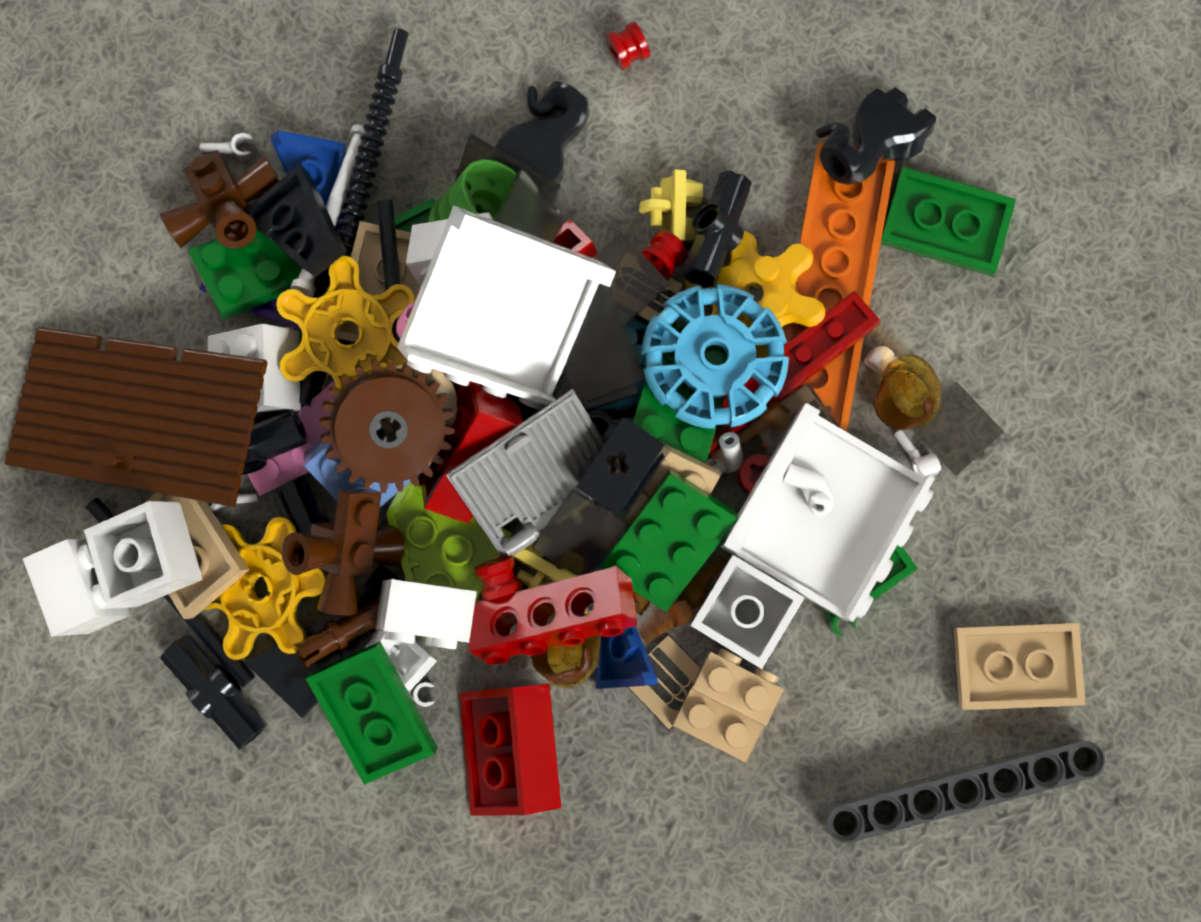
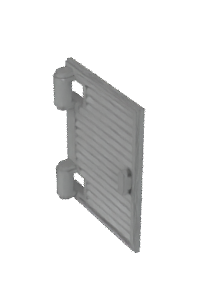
(529, 474)

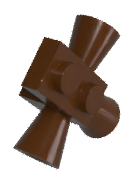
(220, 201)
(344, 549)

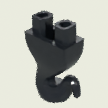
(879, 133)
(543, 141)

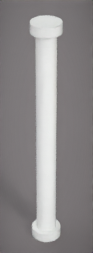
(335, 202)

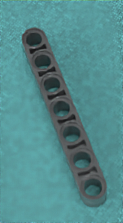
(982, 793)

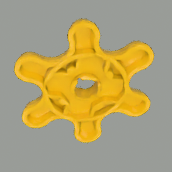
(777, 281)
(324, 315)
(275, 612)

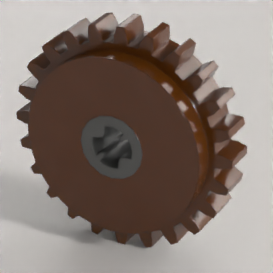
(357, 417)

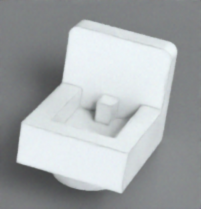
(408, 659)

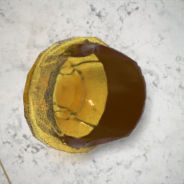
(908, 393)
(569, 664)

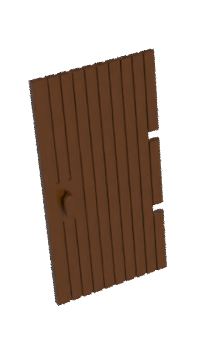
(137, 415)

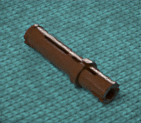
(337, 634)

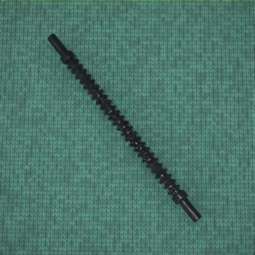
(389, 76)

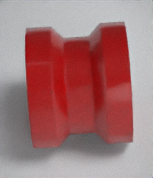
(627, 45)
(665, 253)
(747, 475)
(498, 577)

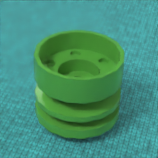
(477, 189)

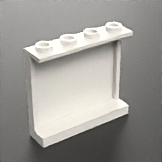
(500, 308)
(849, 549)

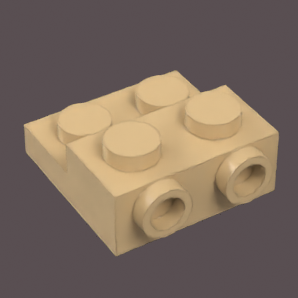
(728, 704)

